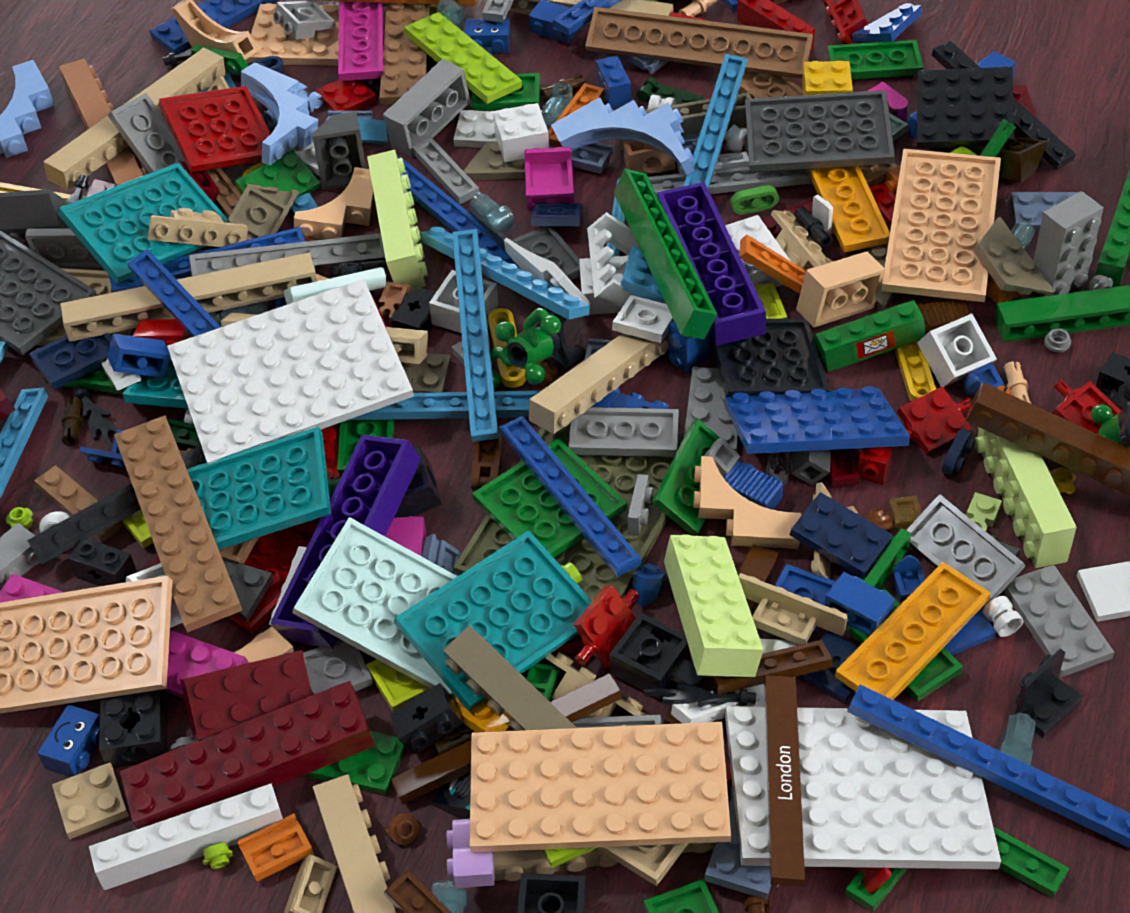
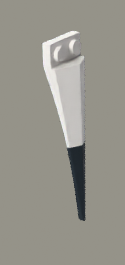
(530, 262)

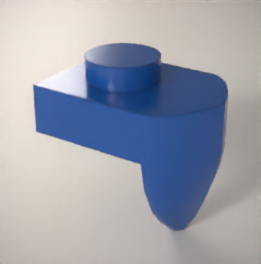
(985, 374)
(907, 577)
(647, 582)

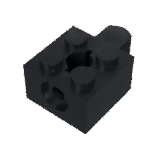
(423, 490)
(664, 651)
(132, 728)

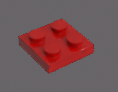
(347, 95)

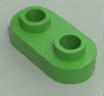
(754, 199)

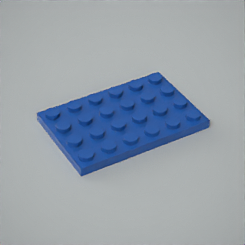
(815, 420)

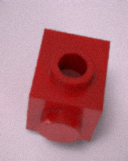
(874, 463)

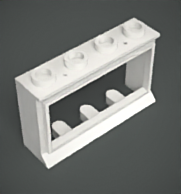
(620, 236)

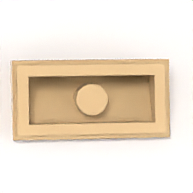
(311, 886)

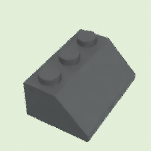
(338, 150)
(30, 211)

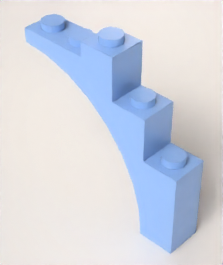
(290, 110)
(20, 116)
(600, 123)

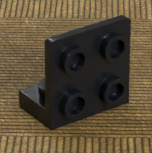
(1046, 696)

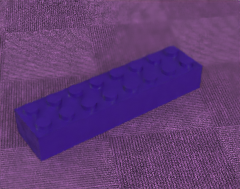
(715, 262)
(367, 493)

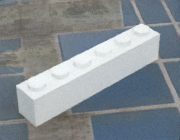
(183, 837)

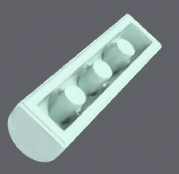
(374, 280)

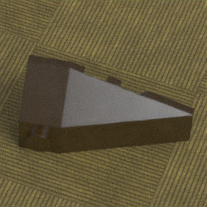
(1017, 160)

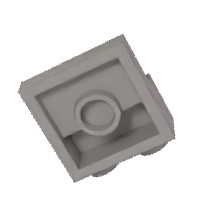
(302, 18)

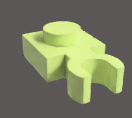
(983, 510)

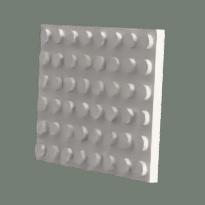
(289, 371)
(863, 795)

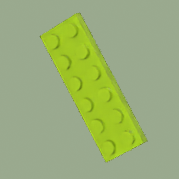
(446, 41)

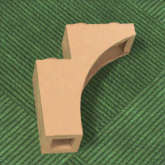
(206, 32)
(351, 206)
(746, 521)

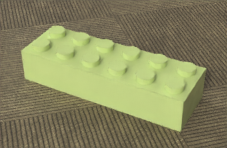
(397, 219)
(1029, 499)
(712, 606)

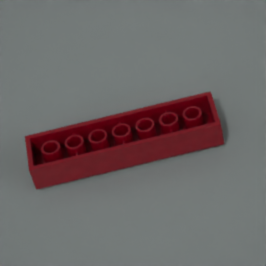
(249, 756)

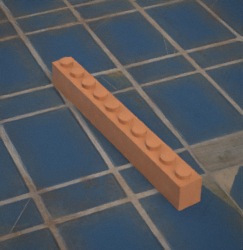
(94, 106)

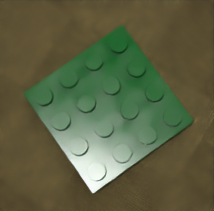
(523, 504)

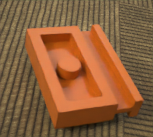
(275, 847)

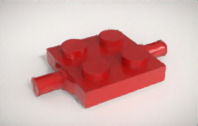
(1080, 402)
(934, 419)
(604, 624)

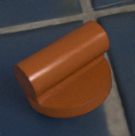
(550, 373)
(880, 519)
(403, 829)

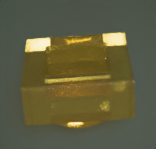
(904, 510)

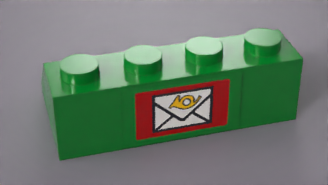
(870, 335)

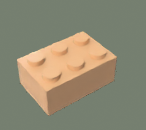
(840, 289)

